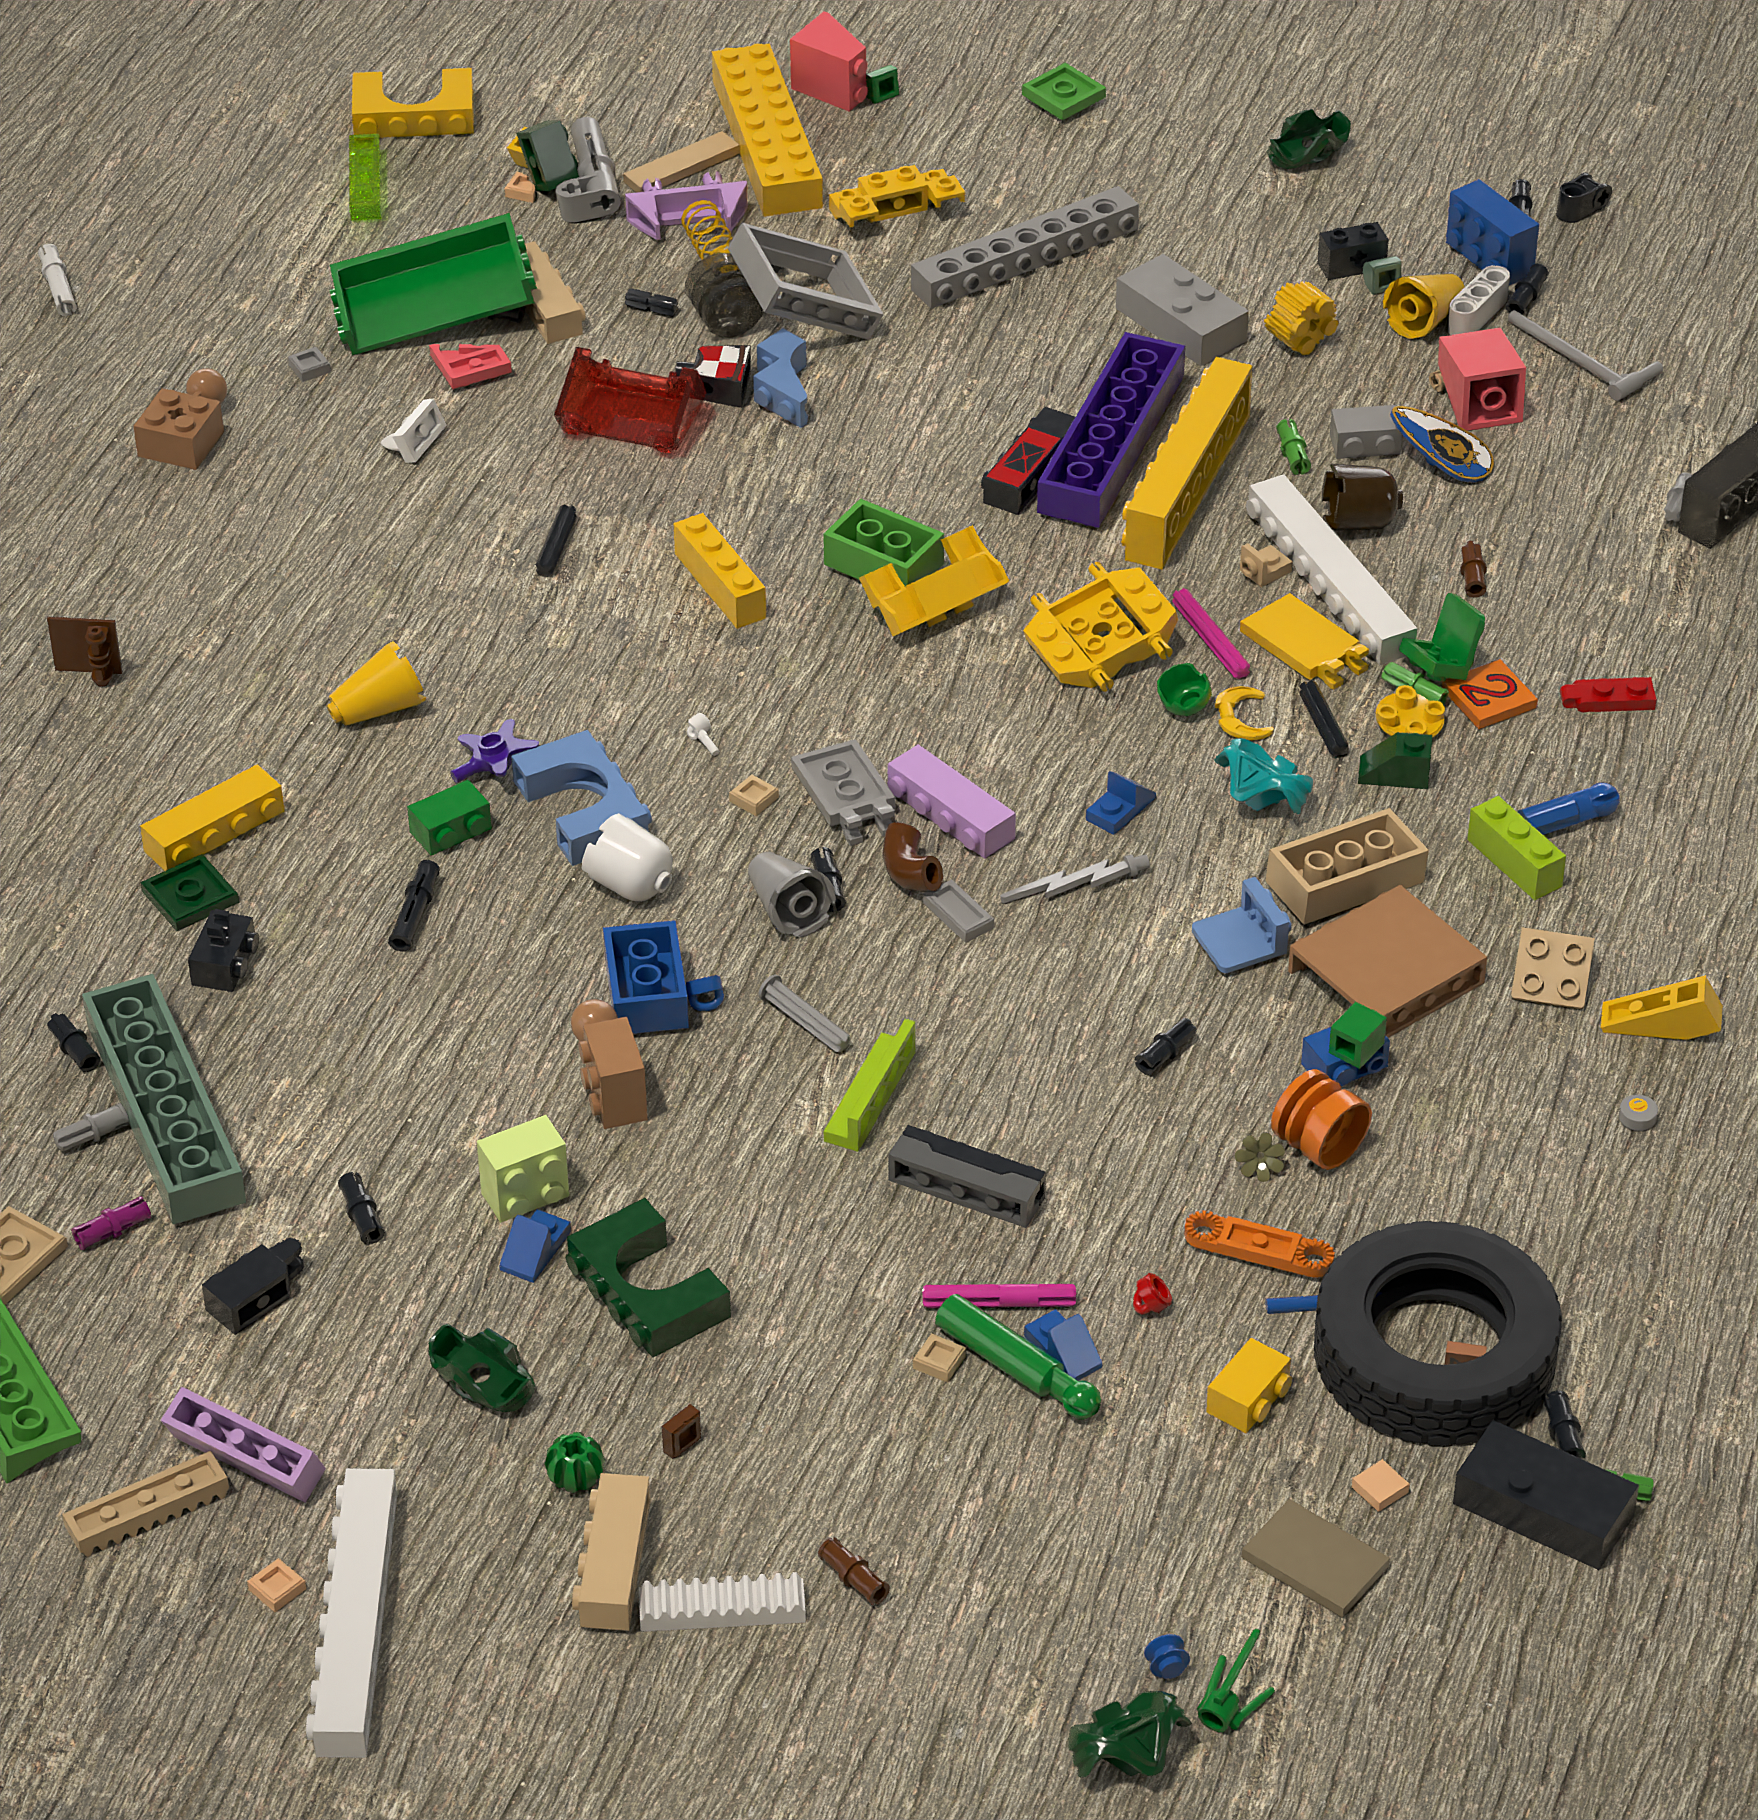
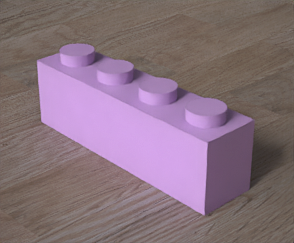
(951, 801)
(243, 1444)

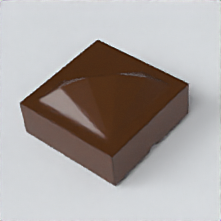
(681, 1431)

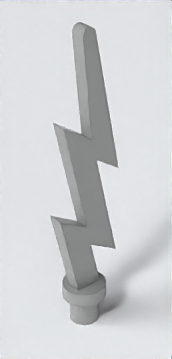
(1097, 874)

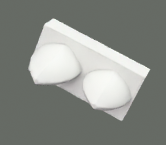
(416, 431)

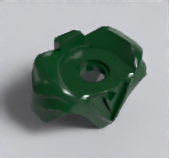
(1326, 133)
(457, 1355)
(1129, 1736)

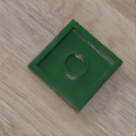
(189, 892)

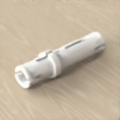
(55, 274)

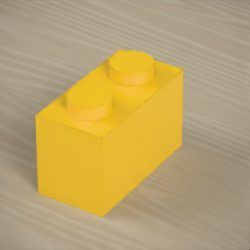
(1249, 1385)

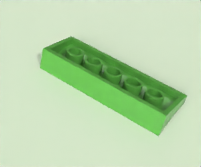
(31, 1411)

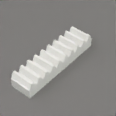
(722, 1603)

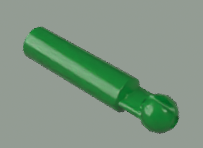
(1016, 1356)

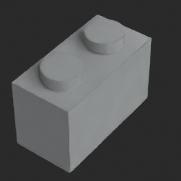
(1364, 432)

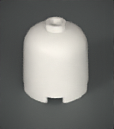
(629, 860)

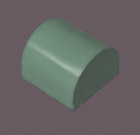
(1381, 273)

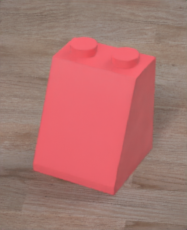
(828, 63)
(1482, 378)

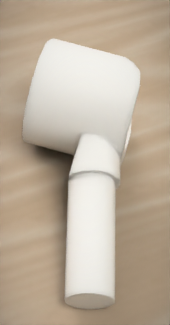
(698, 727)

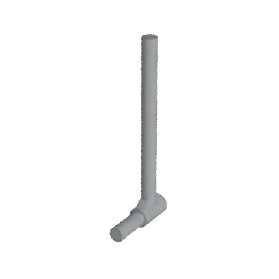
(1619, 385)

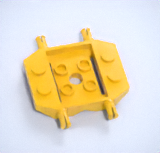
(1068, 628)

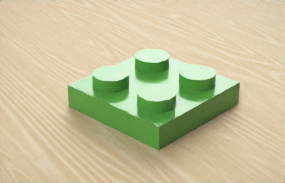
(1064, 91)

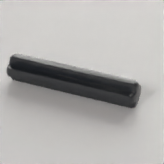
(556, 540)
(1323, 718)

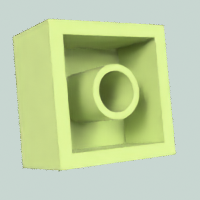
(523, 1168)

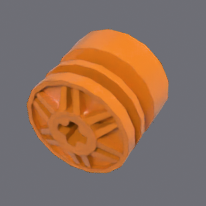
(1321, 1119)

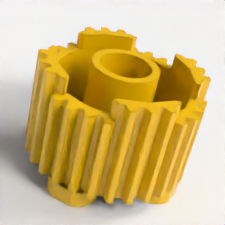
(1302, 316)

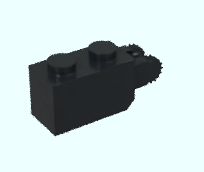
(253, 1284)

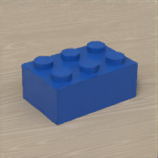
(1491, 230)
(646, 976)

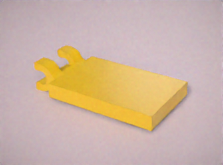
(1305, 640)

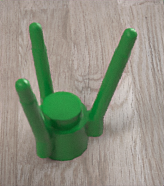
(1220, 1707)

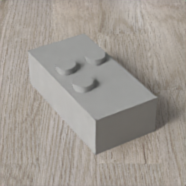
(1182, 309)

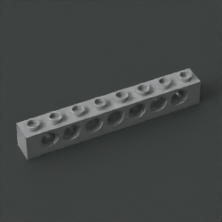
(1024, 247)

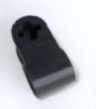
(1581, 198)

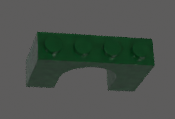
(656, 1316)

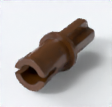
(1473, 569)

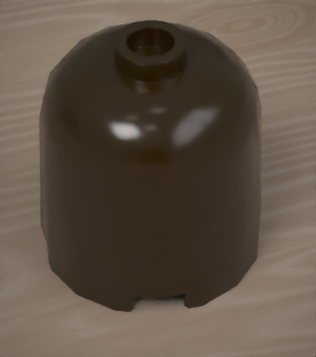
(1360, 497)

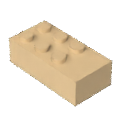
(1346, 865)

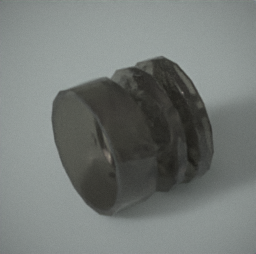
(722, 296)

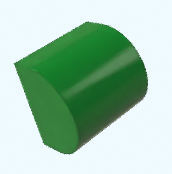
(882, 84)

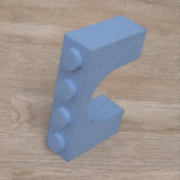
(578, 764)

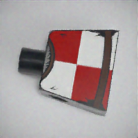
(723, 371)

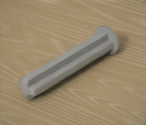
(803, 1013)

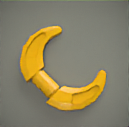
(1226, 702)

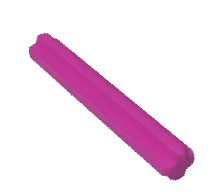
(1211, 633)

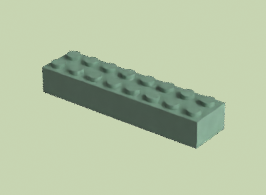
(164, 1099)

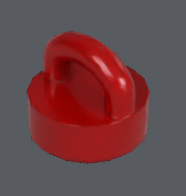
(1154, 1294)

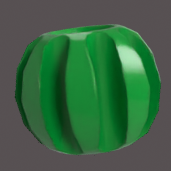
(574, 1462)

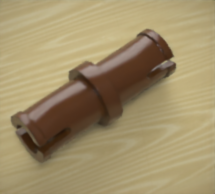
(853, 1571)

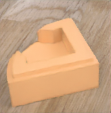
(520, 188)

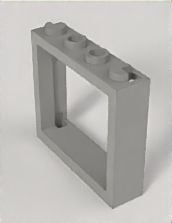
(849, 312)

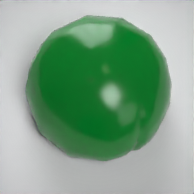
(1184, 689)

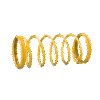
(713, 226)

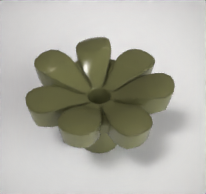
(1258, 1161)

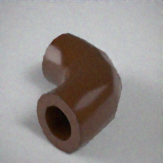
(905, 864)

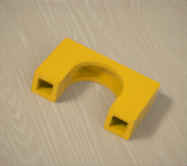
(445, 114)

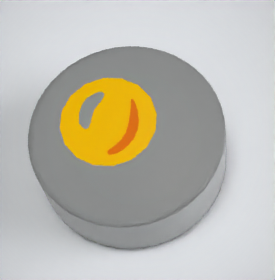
(1638, 1112)

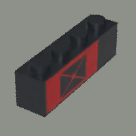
(1017, 471)

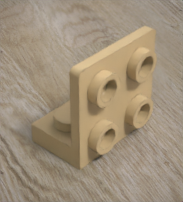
(1552, 968)

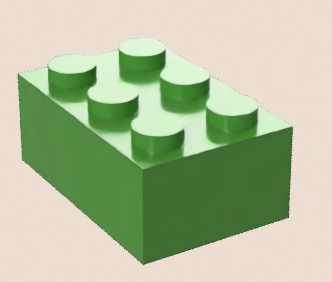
(874, 537)

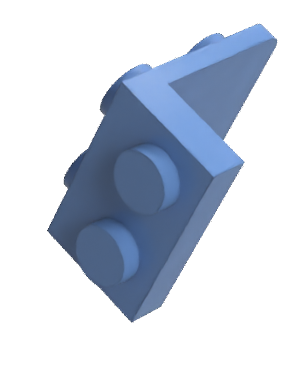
(1246, 933)

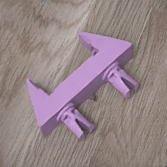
(665, 207)

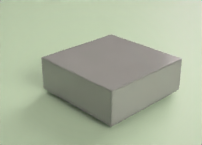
(309, 364)

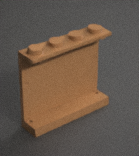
(1392, 958)

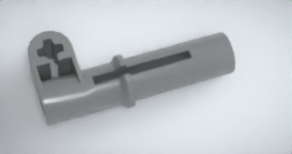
(593, 186)

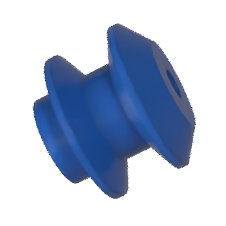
(1167, 1656)

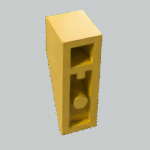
(1670, 1011)

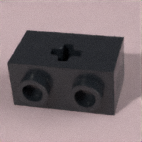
(1346, 250)

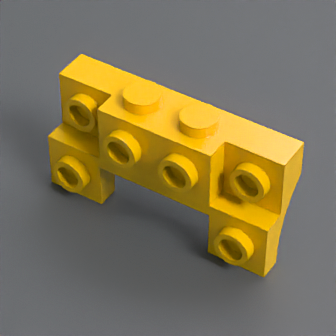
(894, 194)
(970, 575)

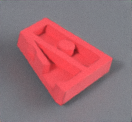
(470, 363)

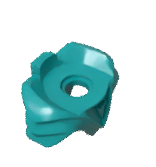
(1261, 779)

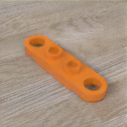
(1258, 1244)

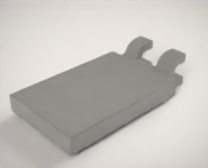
(846, 788)

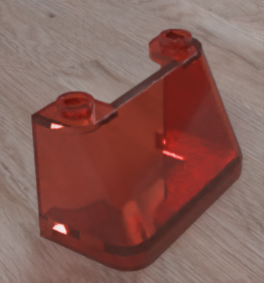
(628, 403)

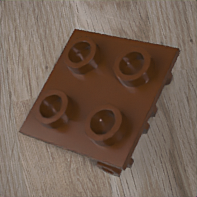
(86, 647)

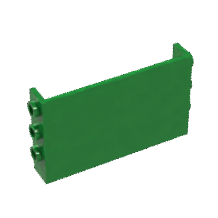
(431, 284)

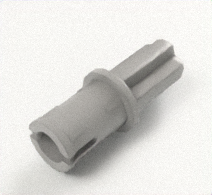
(1674, 498)
(91, 1127)

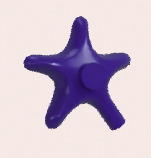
(491, 751)

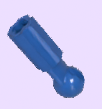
(1573, 808)

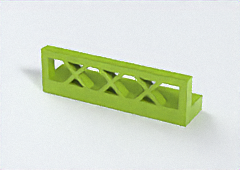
(871, 1088)

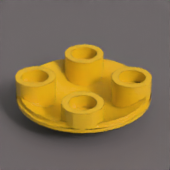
(1409, 713)

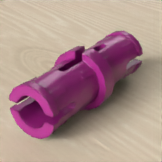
(111, 1222)

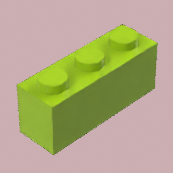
(1516, 847)

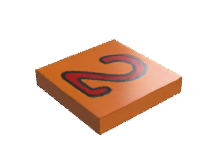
(1490, 694)

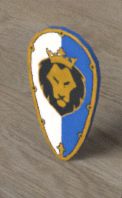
(1445, 444)

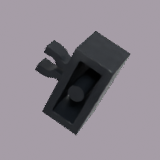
(222, 951)

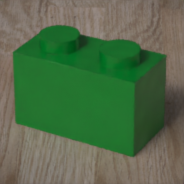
(449, 817)

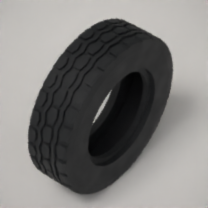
(1425, 1399)

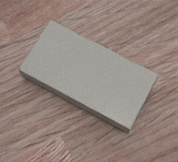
(958, 911)

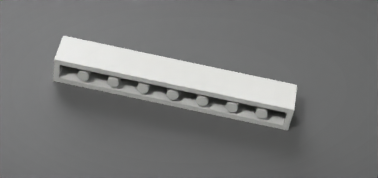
(1330, 568)
(354, 1614)

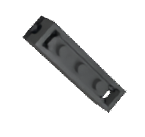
(967, 1176)

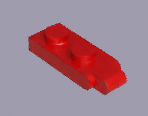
(1609, 694)

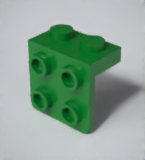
(1453, 642)

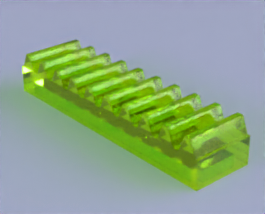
(365, 177)

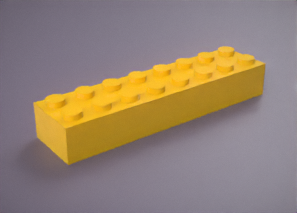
(767, 130)
(1187, 463)

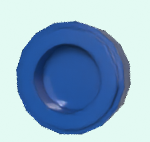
(704, 986)

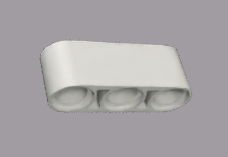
(1479, 300)

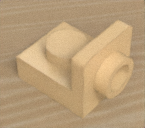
(1264, 565)

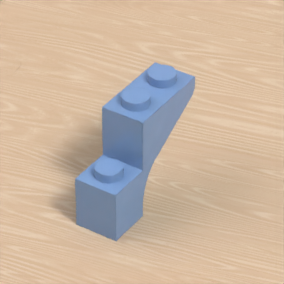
(776, 382)

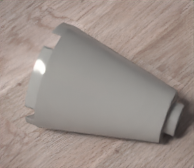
(791, 893)

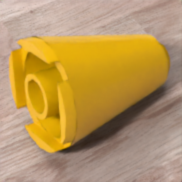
(1420, 302)
(376, 689)

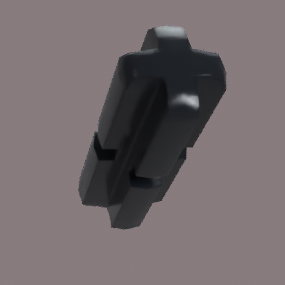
(658, 303)

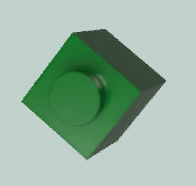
(1357, 1035)

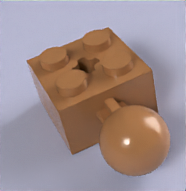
(183, 426)
(612, 1064)

